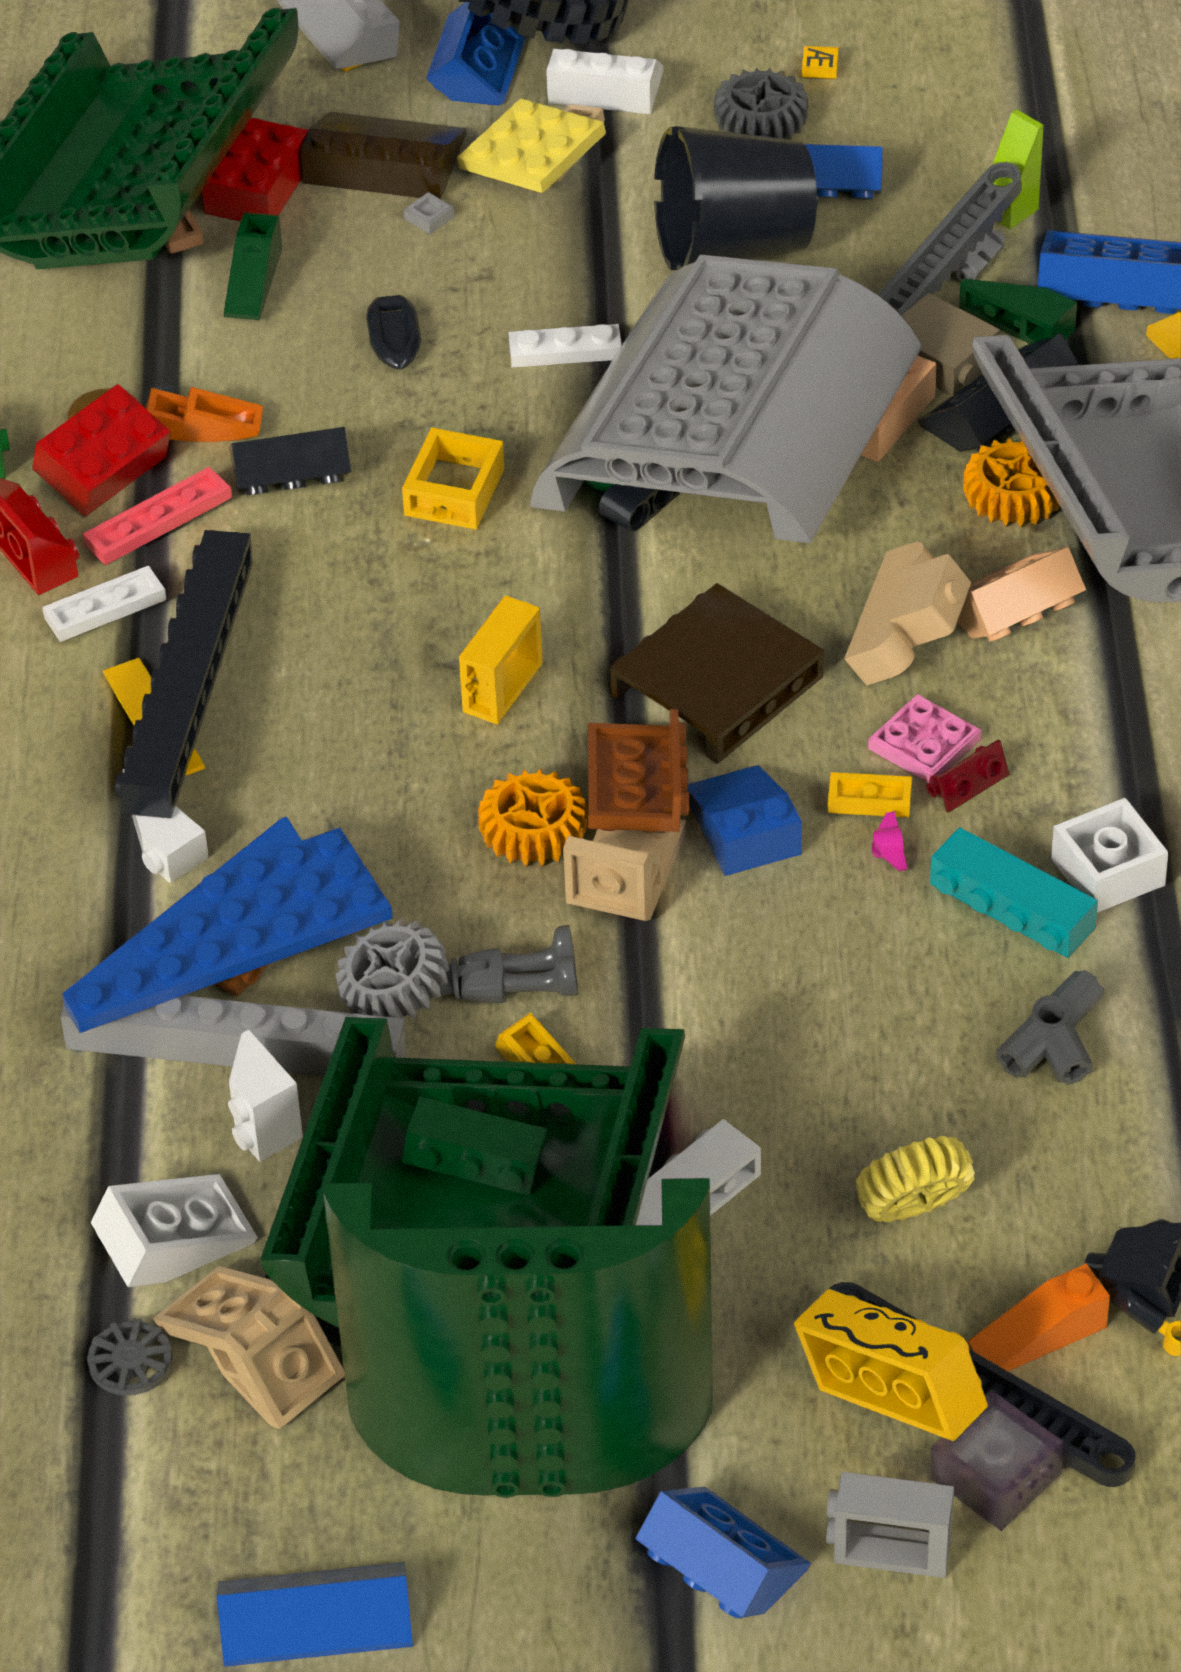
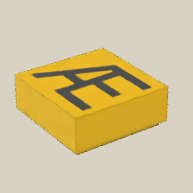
(820, 62)

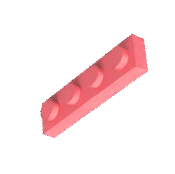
(157, 515)

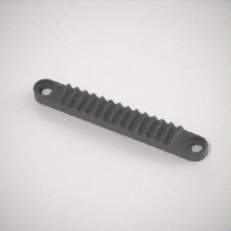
(953, 238)

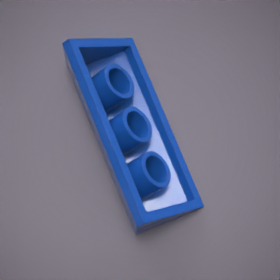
(314, 1614)

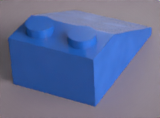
(746, 819)

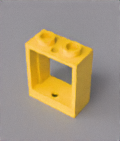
(463, 506)
(501, 658)

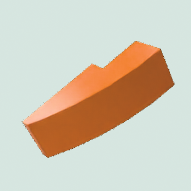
(205, 415)

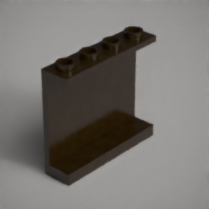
(721, 668)

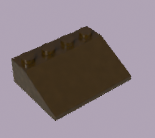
(380, 155)

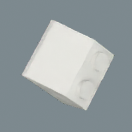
(262, 1101)

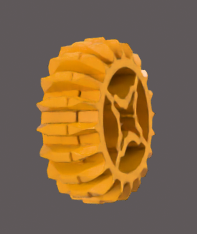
(1007, 485)
(531, 816)

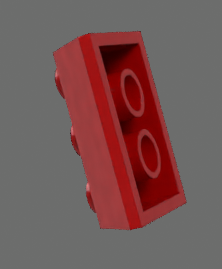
(34, 541)

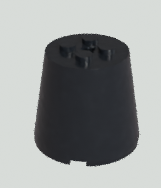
(732, 195)

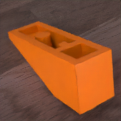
(1045, 1320)

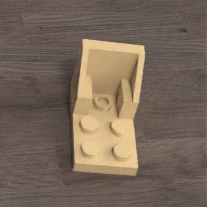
(620, 870)
(258, 1340)

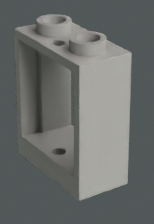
(891, 1503)

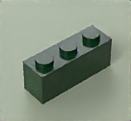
(474, 1145)

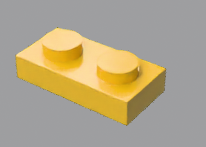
(869, 794)

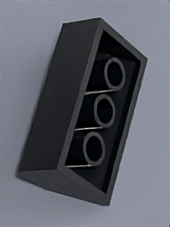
(974, 413)

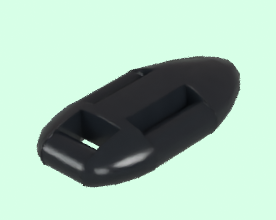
(394, 334)

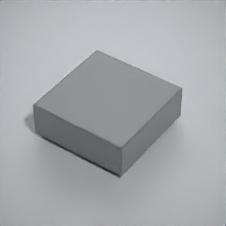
(429, 213)

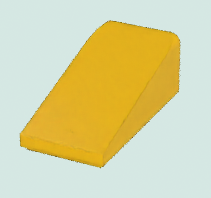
(530, 1042)

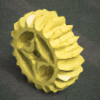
(915, 1179)

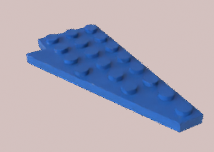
(246, 914)

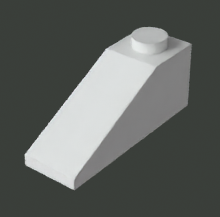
(171, 844)

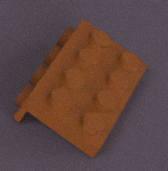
(637, 776)

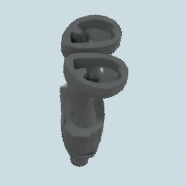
(492, 974)

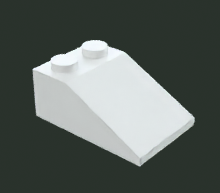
(170, 1227)

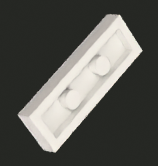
(564, 345)
(104, 603)

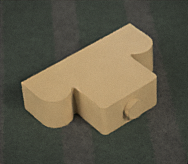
(908, 605)

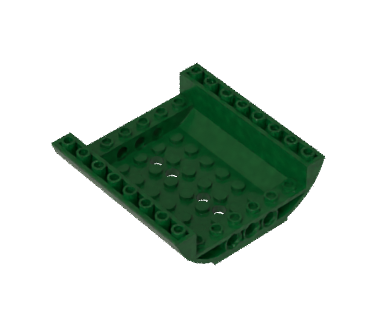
(117, 154)

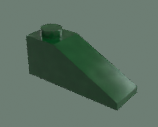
(1019, 309)

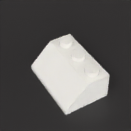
(603, 81)

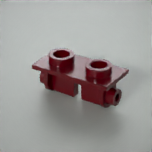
(969, 776)

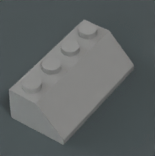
(348, 30)

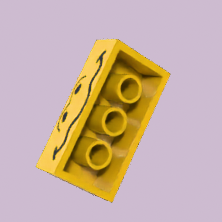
(891, 1364)

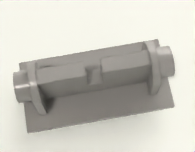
(987, 249)

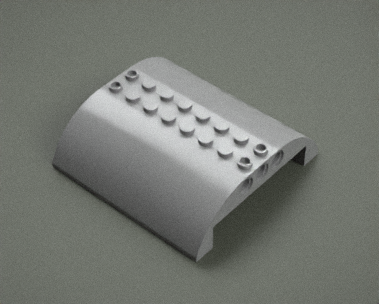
(1107, 453)

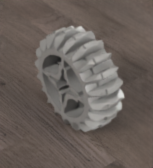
(392, 970)

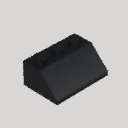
(290, 460)

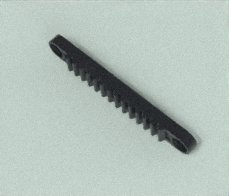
(1082, 1438)

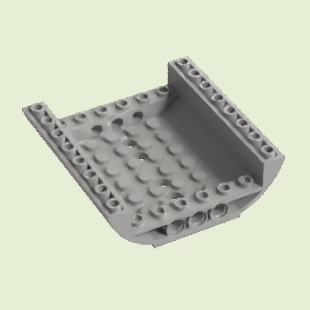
(787, 401)

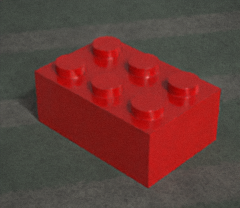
(256, 171)
(101, 450)

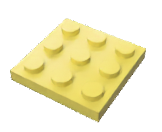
(531, 145)

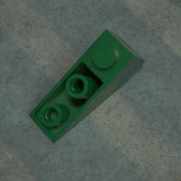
(253, 265)

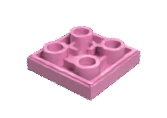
(924, 738)

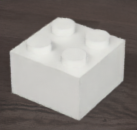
(1110, 854)

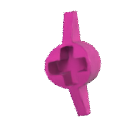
(888, 842)

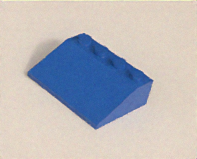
(1112, 270)

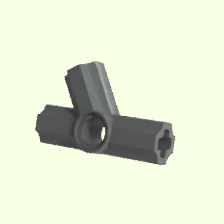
(1058, 1040)

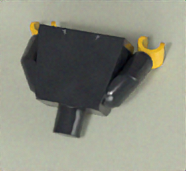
(1145, 1276)

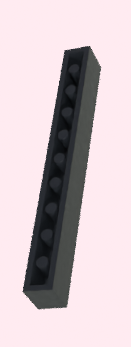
(185, 675)

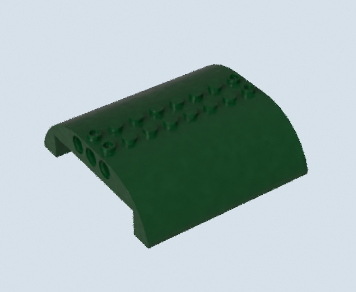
(590, 1172)
(518, 1376)

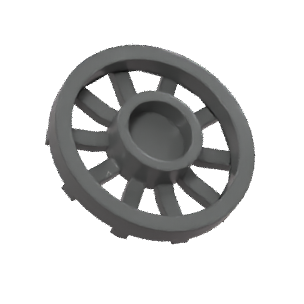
(129, 1357)

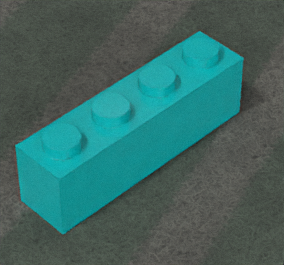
(1013, 892)

